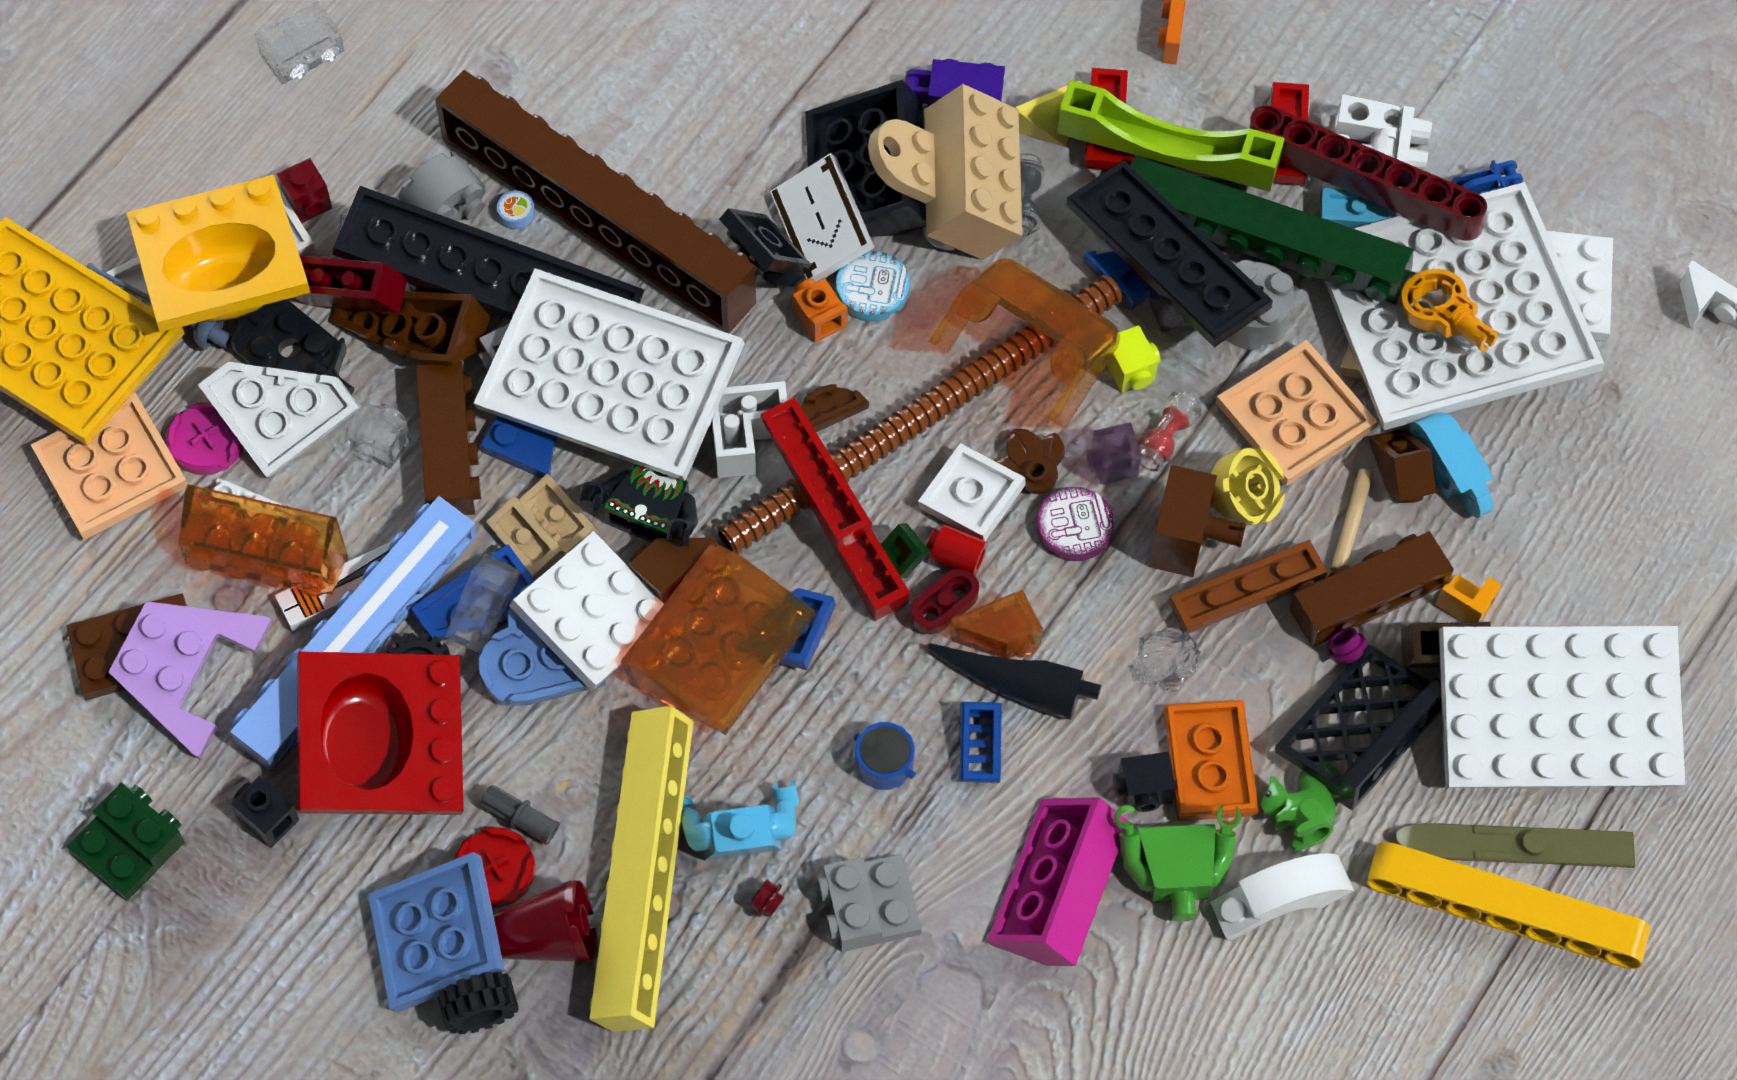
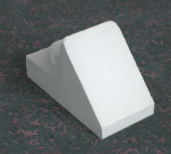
(1706, 291)

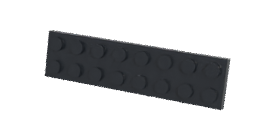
(454, 255)

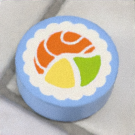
(515, 209)

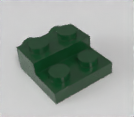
(127, 840)

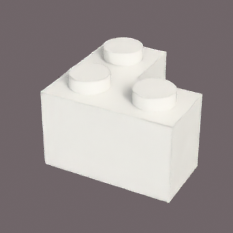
(739, 424)

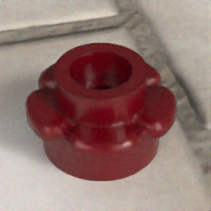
(766, 899)

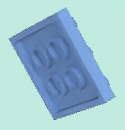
(435, 931)

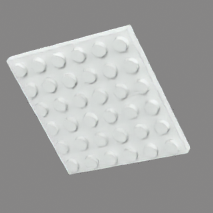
(1517, 293)

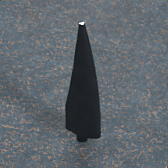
(1032, 682)

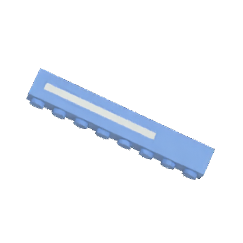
(361, 622)

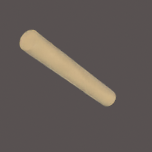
(1352, 519)

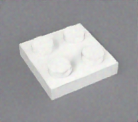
(972, 492)

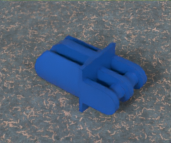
(1490, 178)

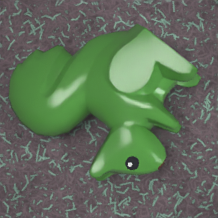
(1307, 811)

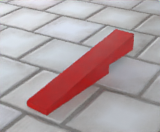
(836, 509)

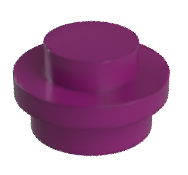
(1346, 645)

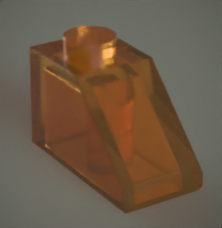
(1000, 628)

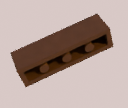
(446, 435)
(1370, 588)

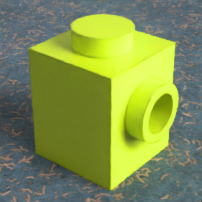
(1134, 361)

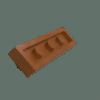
(1247, 587)

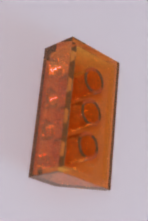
(261, 541)

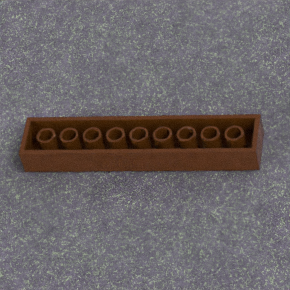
(597, 201)

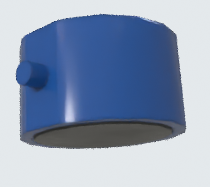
(884, 756)

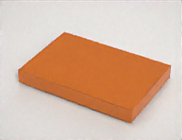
(1210, 759)

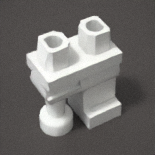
(1385, 127)

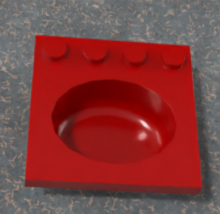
(379, 733)

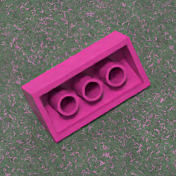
(1058, 881)

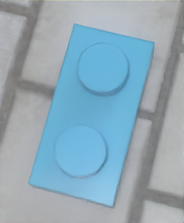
(1351, 209)

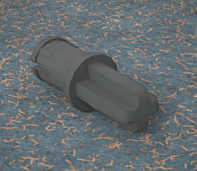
(520, 814)

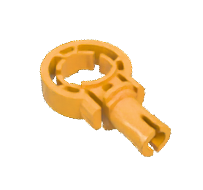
(1452, 317)

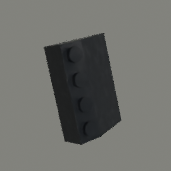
(845, 132)

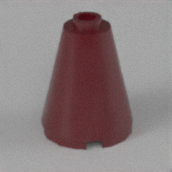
(549, 926)

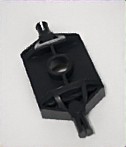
(266, 332)

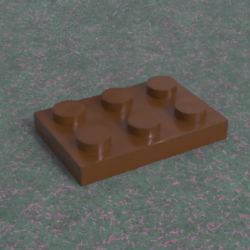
(98, 642)

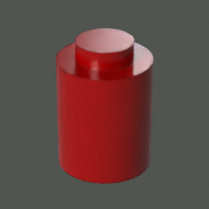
(957, 549)

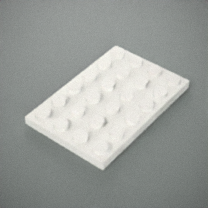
(609, 374)
(1561, 706)

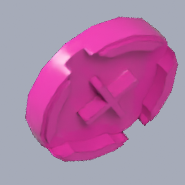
(202, 440)

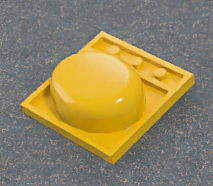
(217, 253)

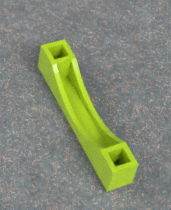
(1104, 120)

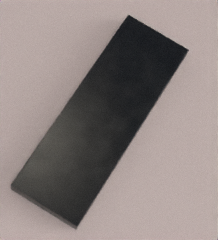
(1169, 253)

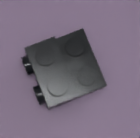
(766, 246)

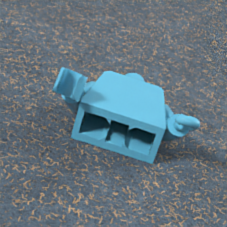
(742, 829)

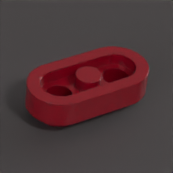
(943, 603)

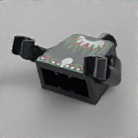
(645, 504)

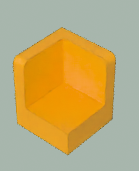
(1466, 600)

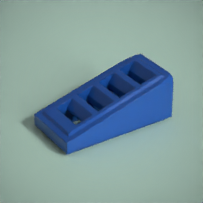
(980, 710)

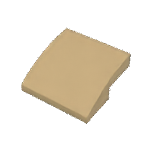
(541, 525)

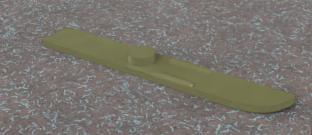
(1521, 844)

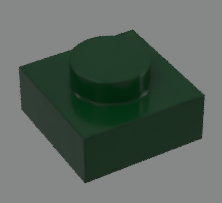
(904, 549)

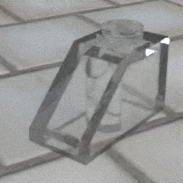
(482, 603)

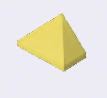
(1041, 116)

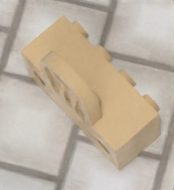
(960, 168)

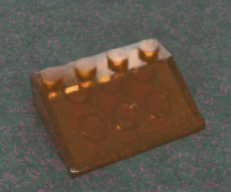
(716, 639)

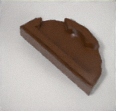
(831, 405)

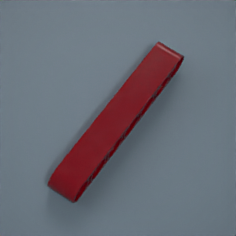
(1313, 147)

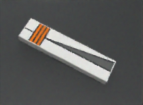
(305, 609)

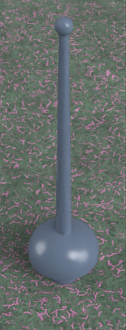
(204, 332)

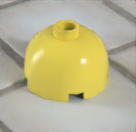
(1248, 486)

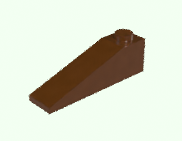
(427, 329)

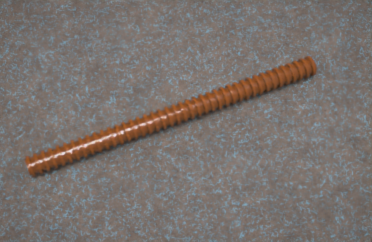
(912, 419)

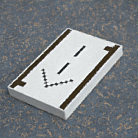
(822, 218)

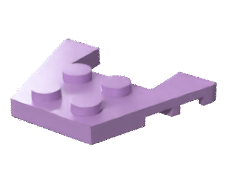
(166, 656)

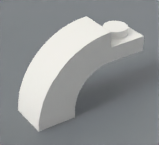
(1280, 889)

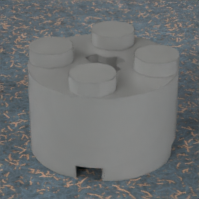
(445, 188)
(1272, 324)

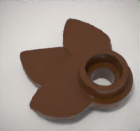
(1030, 454)

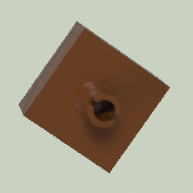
(1187, 522)

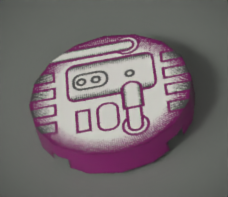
(1075, 523)

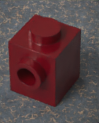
(305, 190)

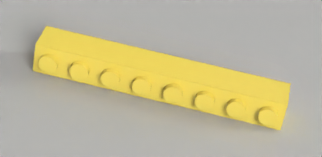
(641, 870)

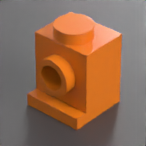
(819, 309)

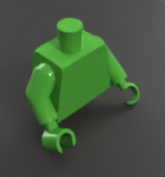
(1178, 861)

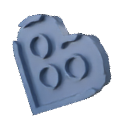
(522, 669)

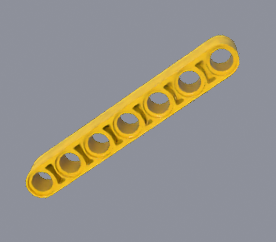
(1509, 905)

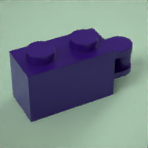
(950, 74)

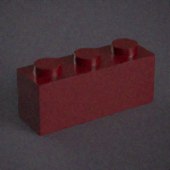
(352, 284)

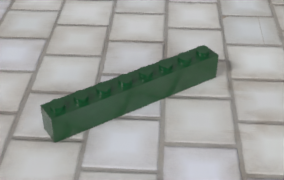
(1284, 234)

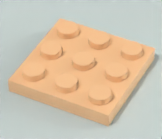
(1297, 411)
(113, 475)

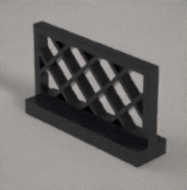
(1384, 749)

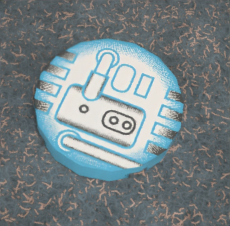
(873, 286)

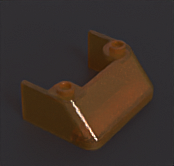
(1083, 335)

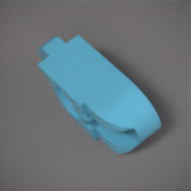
(1456, 462)

